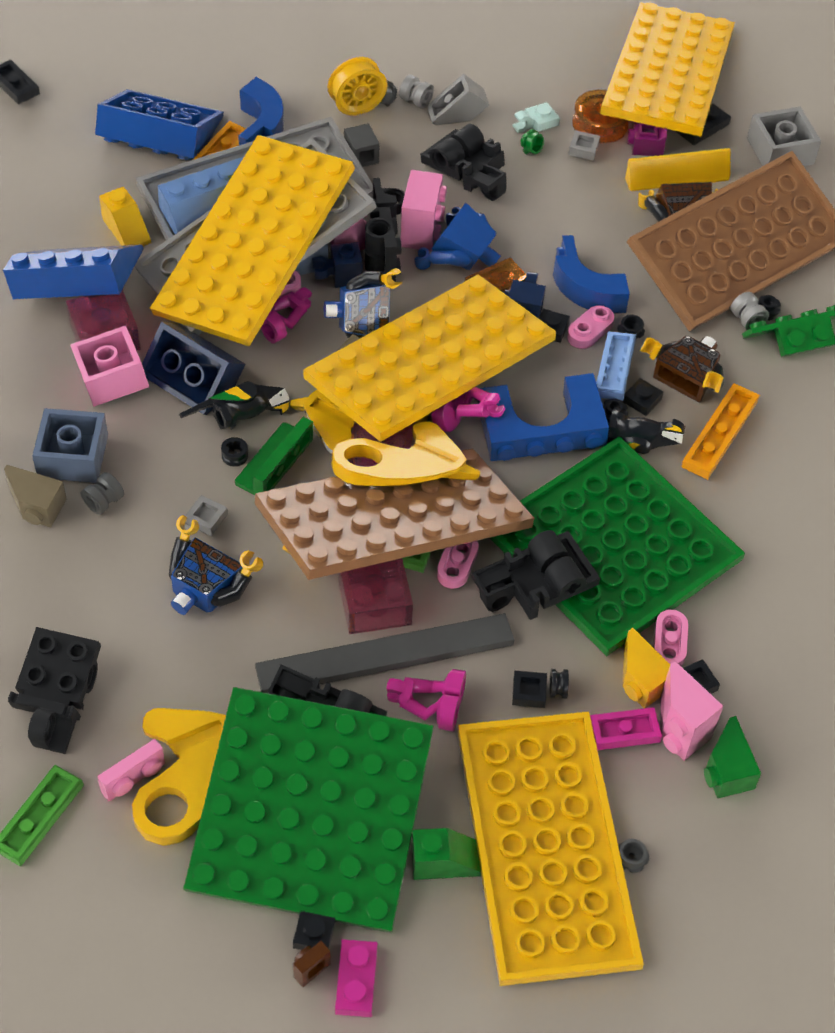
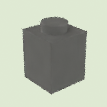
(363, 144)

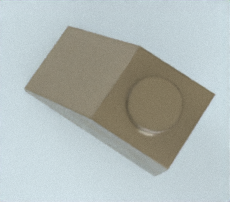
(36, 495)

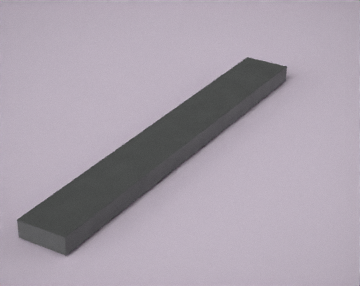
(394, 651)

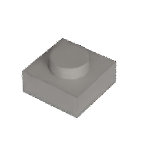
(584, 145)
(208, 514)

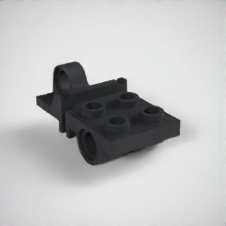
(469, 158)
(380, 231)
(543, 574)
(54, 684)
(302, 687)

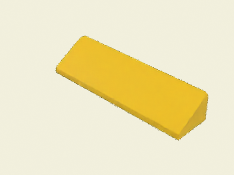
(688, 167)

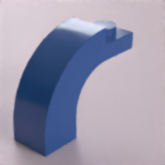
(265, 105)
(586, 286)

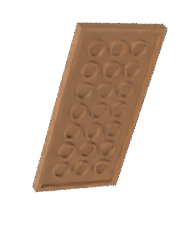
(737, 240)
(350, 526)

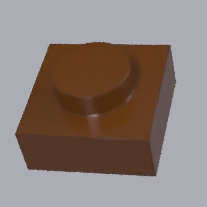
(311, 963)

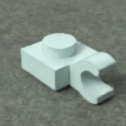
(537, 117)

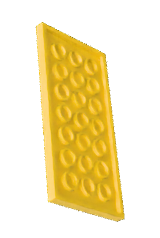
(668, 69)
(252, 240)
(428, 357)
(547, 849)

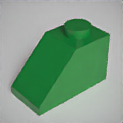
(732, 763)
(443, 854)

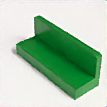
(276, 457)

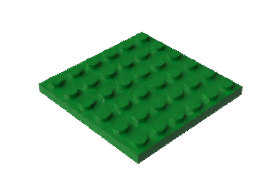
(636, 535)
(310, 809)

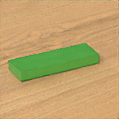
(38, 814)

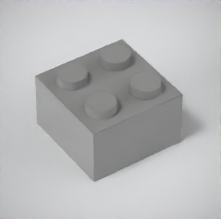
(783, 131)

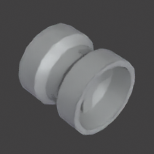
(415, 91)
(748, 309)

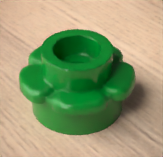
(532, 142)

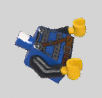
(363, 303)
(204, 574)

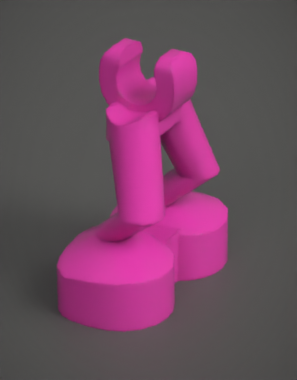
(275, 325)
(450, 414)
(446, 707)

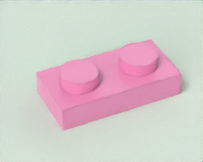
(140, 764)

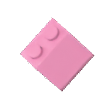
(686, 713)

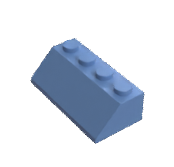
(194, 194)

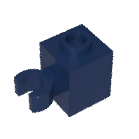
(343, 265)
(528, 293)

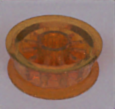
(589, 120)

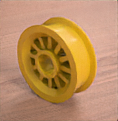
(357, 86)

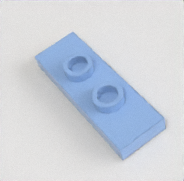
(615, 365)

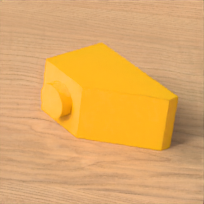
(123, 217)
(643, 670)

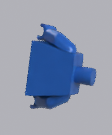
(461, 242)

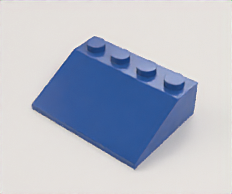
(156, 123)
(71, 271)

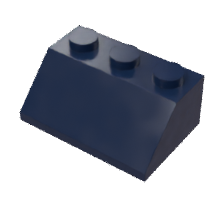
(189, 365)

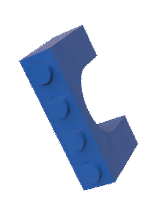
(583, 427)

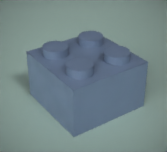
(70, 445)

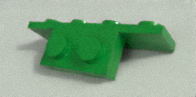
(800, 334)

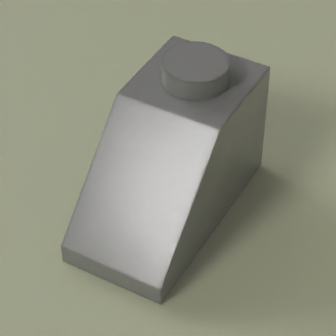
(458, 102)

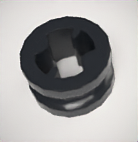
(234, 459)
(559, 683)

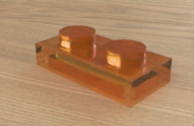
(501, 274)

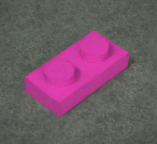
(626, 728)
(356, 978)

